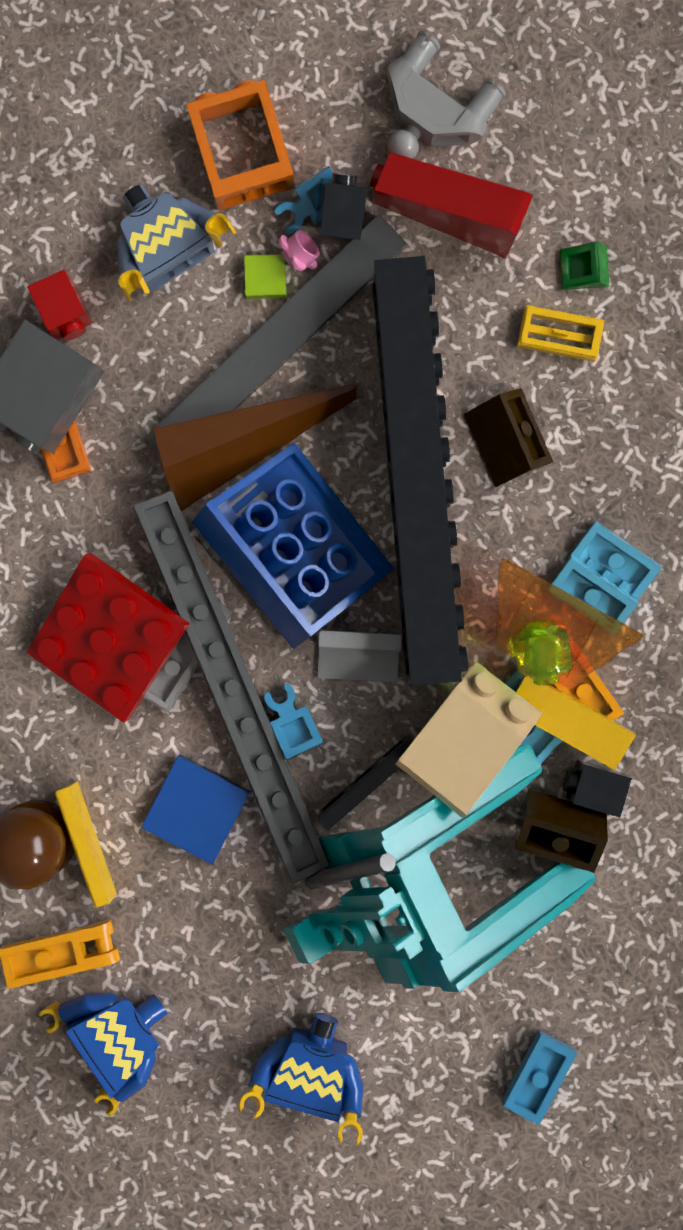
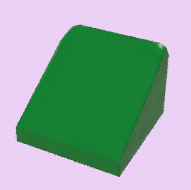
(584, 266)

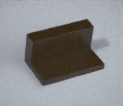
(508, 436)

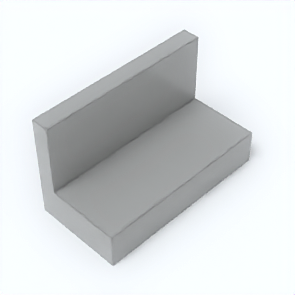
(358, 656)

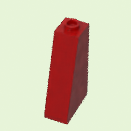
(451, 202)

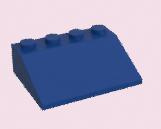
(306, 553)

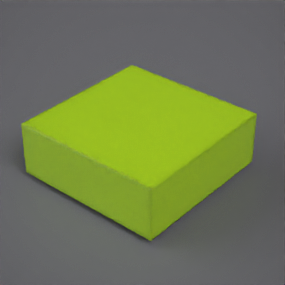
(265, 276)

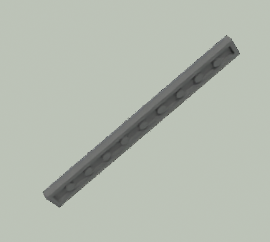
(231, 686)

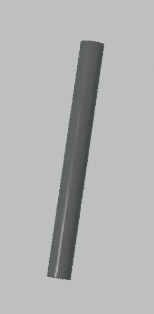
(351, 871)

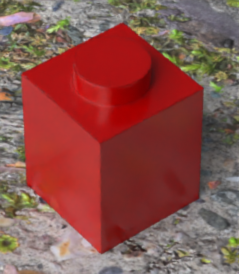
(60, 306)

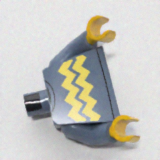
(164, 239)

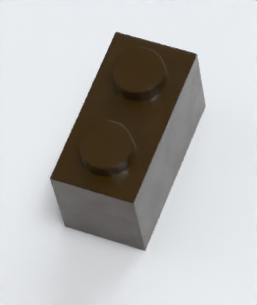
(561, 831)

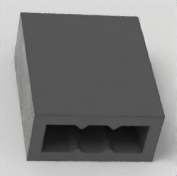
(42, 388)

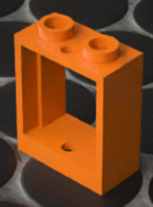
(253, 183)

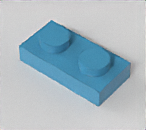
(538, 1077)

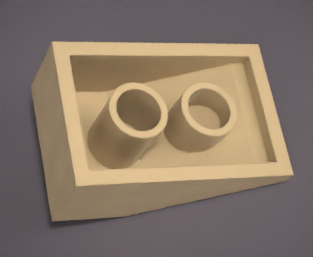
(469, 739)

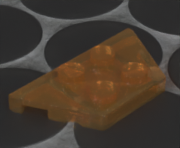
(528, 598)

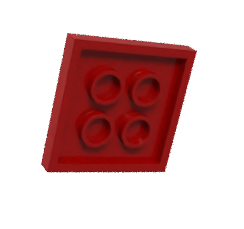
(107, 637)

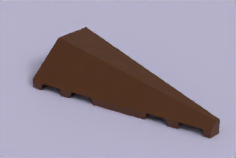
(216, 448)

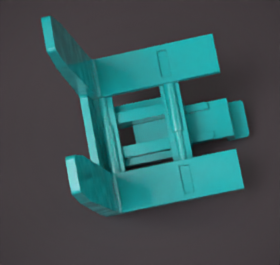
(434, 943)

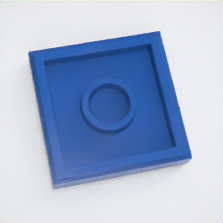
(195, 809)

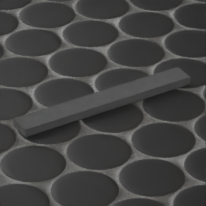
(290, 326)

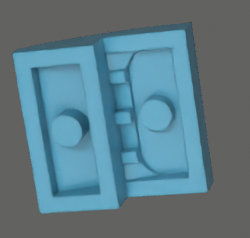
(607, 572)

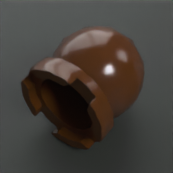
(33, 844)

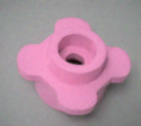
(299, 250)

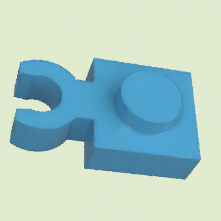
(308, 200)
(294, 728)

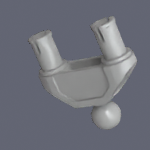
(429, 112)

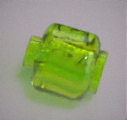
(543, 652)

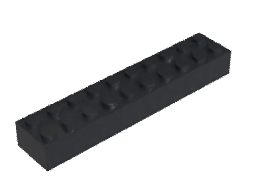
(416, 470)

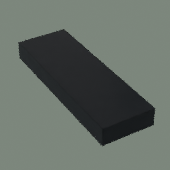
(363, 785)

